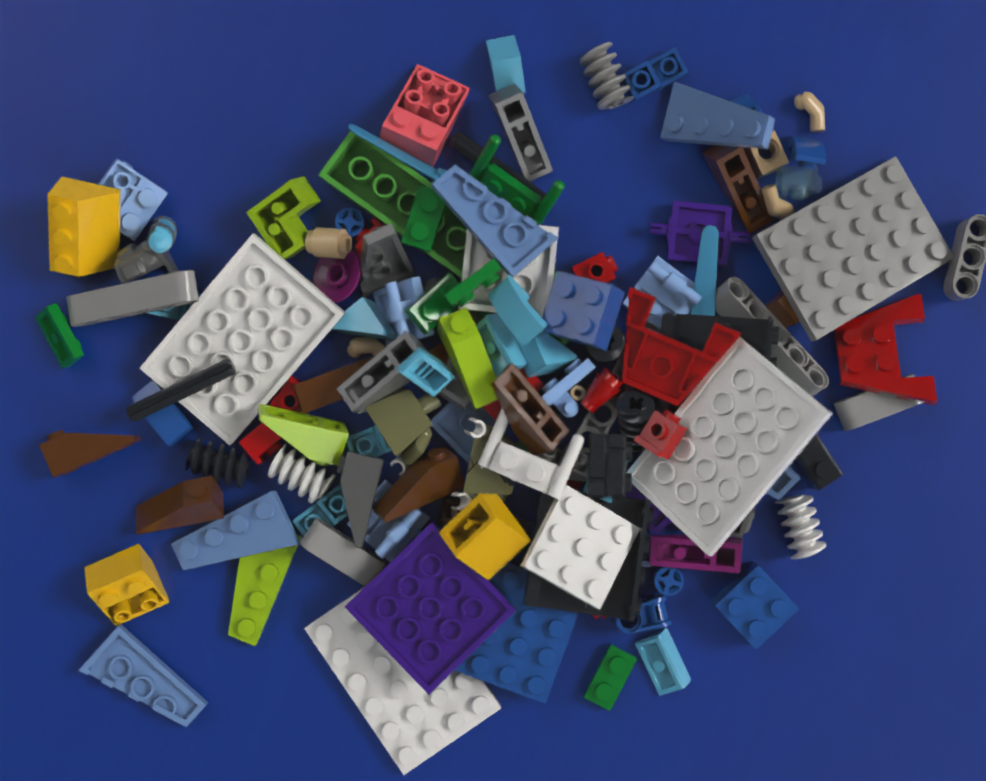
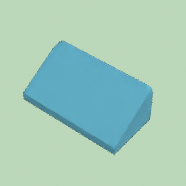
(500, 344)
(663, 662)

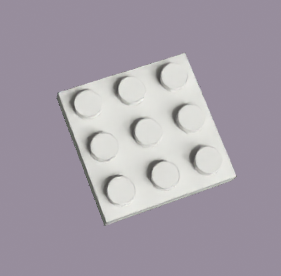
(534, 278)
(580, 547)

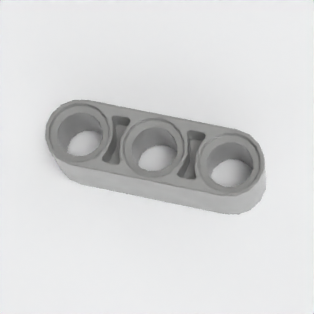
(957, 268)
(869, 407)
(341, 552)

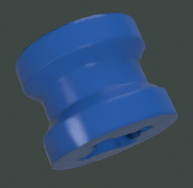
(350, 217)
(673, 581)

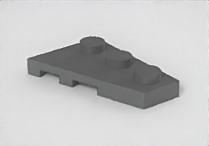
(382, 260)

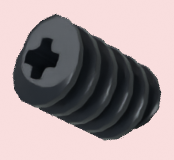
(614, 348)
(633, 413)
(219, 463)

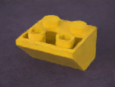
(485, 535)
(125, 585)

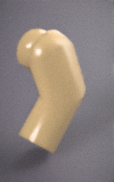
(814, 107)
(775, 206)
(364, 345)
(578, 392)

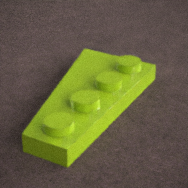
(256, 591)

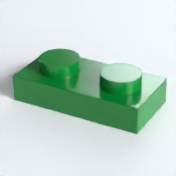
(424, 219)
(464, 291)
(433, 304)
(59, 335)
(610, 677)

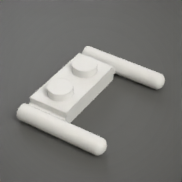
(527, 467)

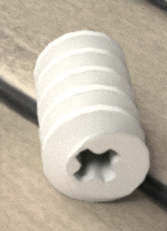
(300, 475)
(801, 526)

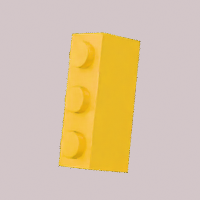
(83, 227)

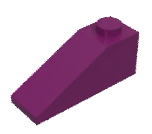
(682, 552)

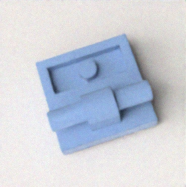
(138, 197)
(673, 291)
(395, 300)
(556, 391)
(392, 537)

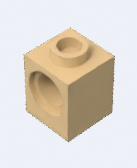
(763, 167)

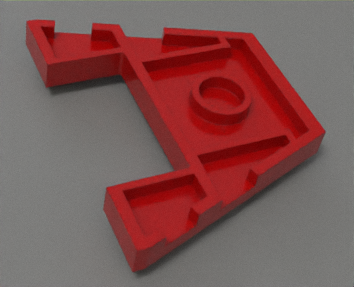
(870, 356)
(662, 363)

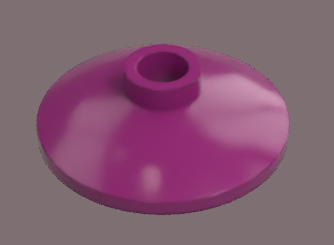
(337, 276)

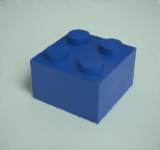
(582, 310)
(754, 605)

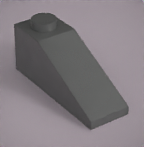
(520, 131)
(380, 374)
(359, 487)

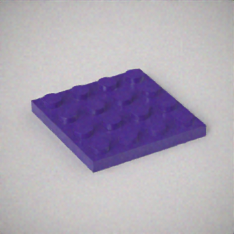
(430, 609)

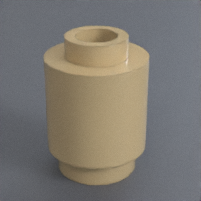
(328, 242)

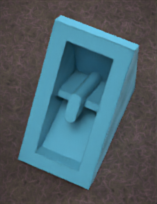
(505, 62)
(365, 320)
(545, 355)

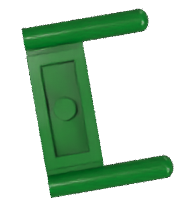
(510, 189)

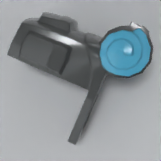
(150, 254)

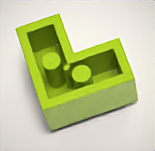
(279, 216)

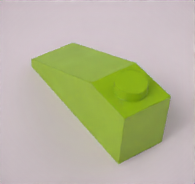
(468, 356)
(312, 435)

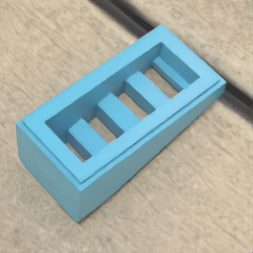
(426, 371)

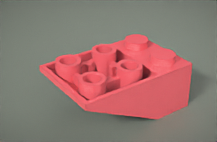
(424, 114)

